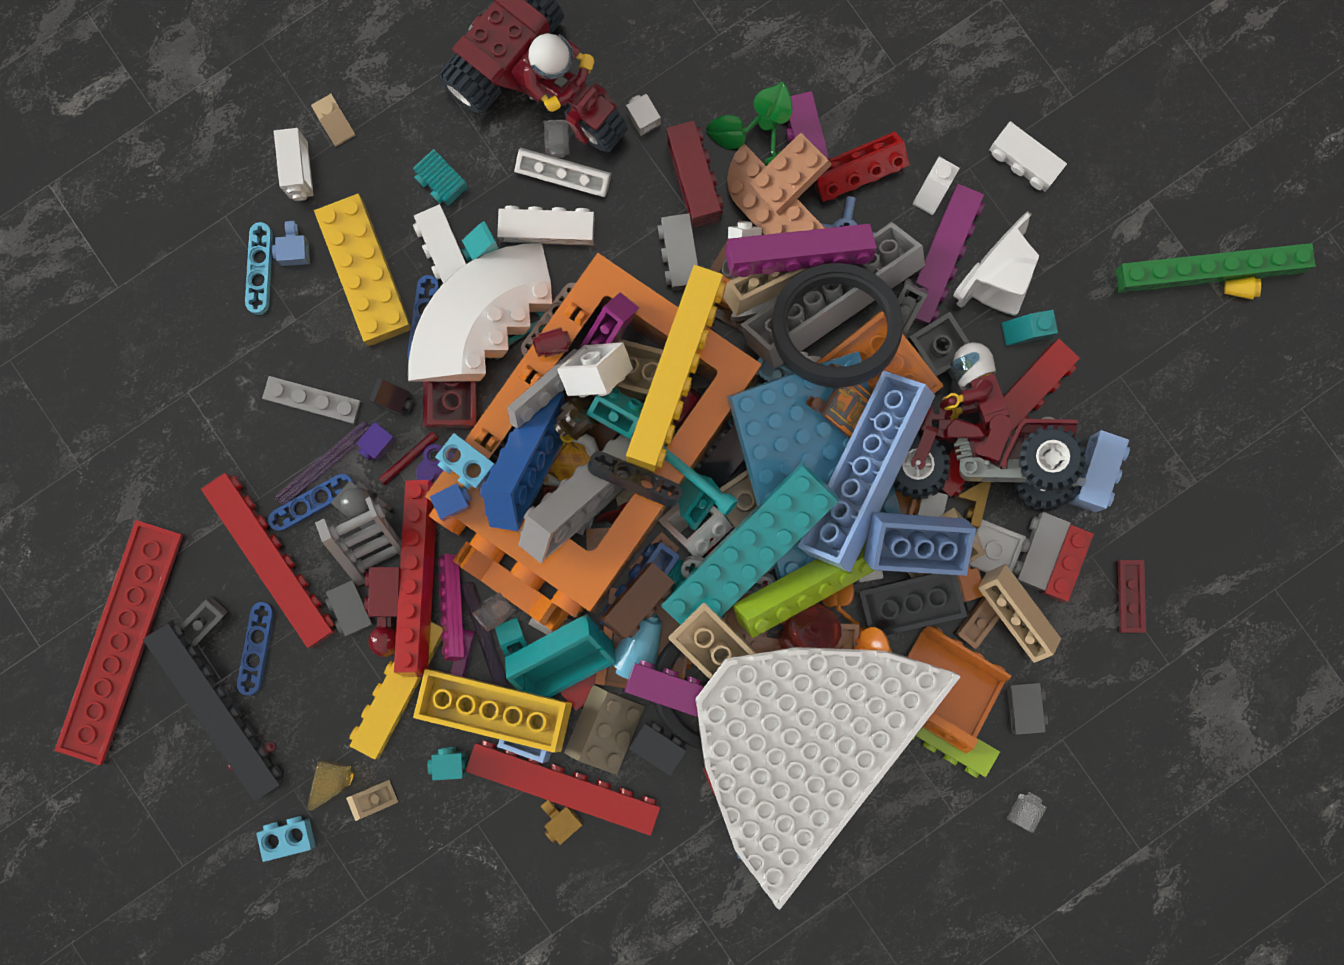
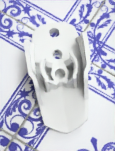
(1003, 273)

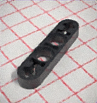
(636, 475)

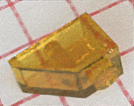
(328, 782)

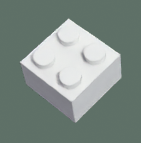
(595, 369)

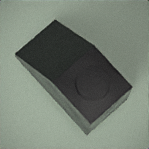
(391, 397)

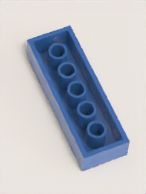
(522, 468)

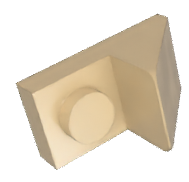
(333, 120)
(372, 800)

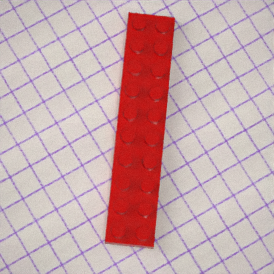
(118, 643)

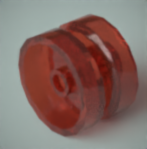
(811, 629)

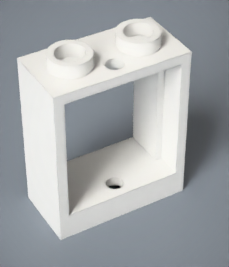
(293, 164)
(699, 541)

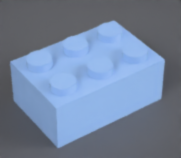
(1101, 471)

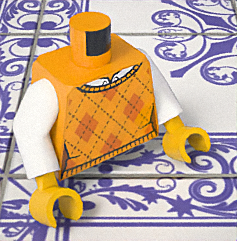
(570, 457)

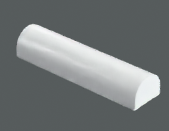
(562, 172)

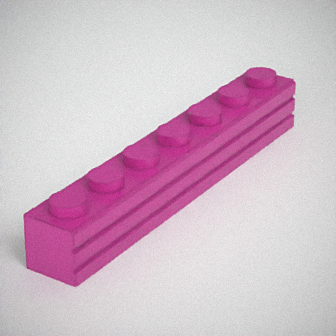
(451, 608)

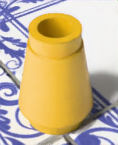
(1243, 287)

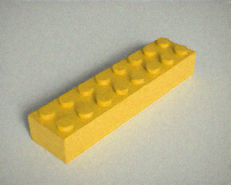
(673, 371)

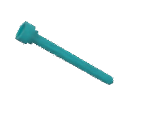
(725, 502)

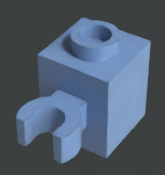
(292, 248)

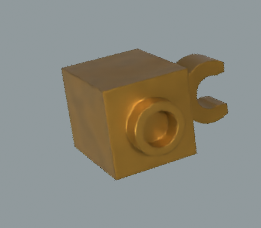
(562, 822)

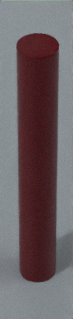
(408, 458)

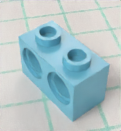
(468, 457)
(287, 844)

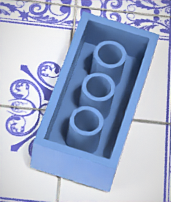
(919, 544)

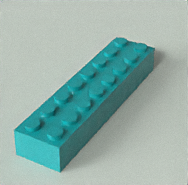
(753, 545)

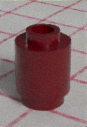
(551, 342)

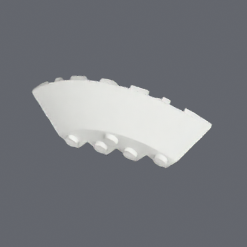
(476, 313)

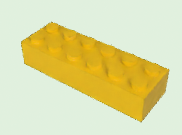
(363, 270)
(493, 710)

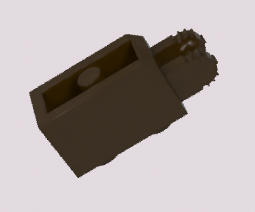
(574, 418)

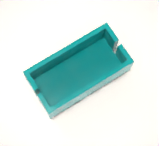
(561, 658)

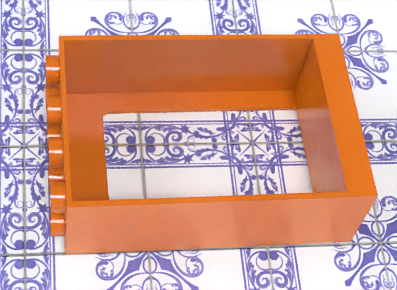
(580, 574)

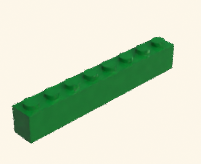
(1215, 267)

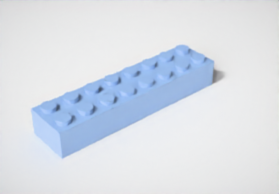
(868, 468)

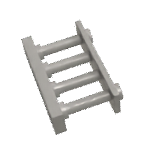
(348, 557)

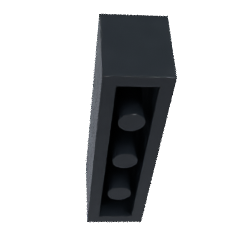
(722, 459)

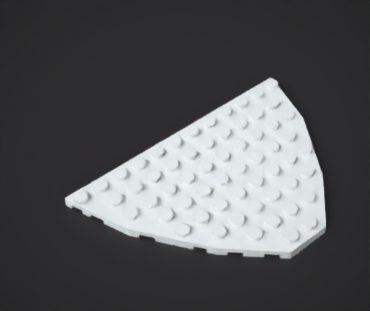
(803, 743)

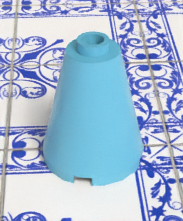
(641, 646)

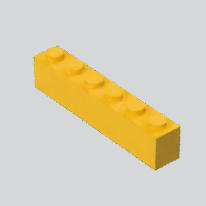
(388, 706)

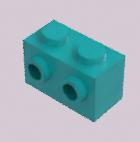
(616, 411)
(448, 764)

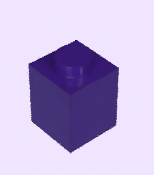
(375, 442)

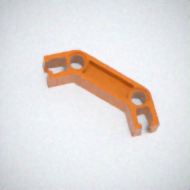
(510, 587)

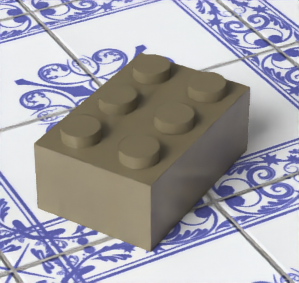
(604, 730)

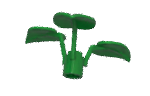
(773, 107)

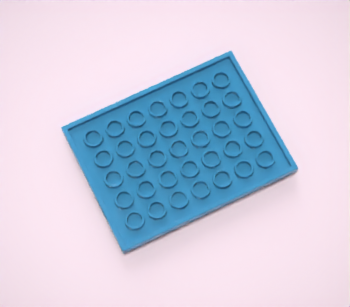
(782, 432)

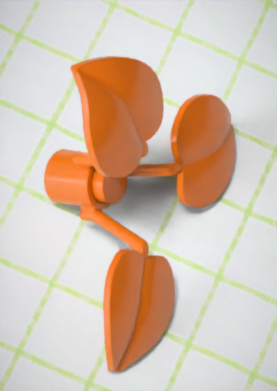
(869, 638)

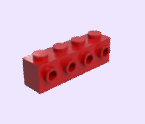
(862, 166)

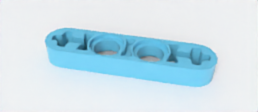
(259, 268)

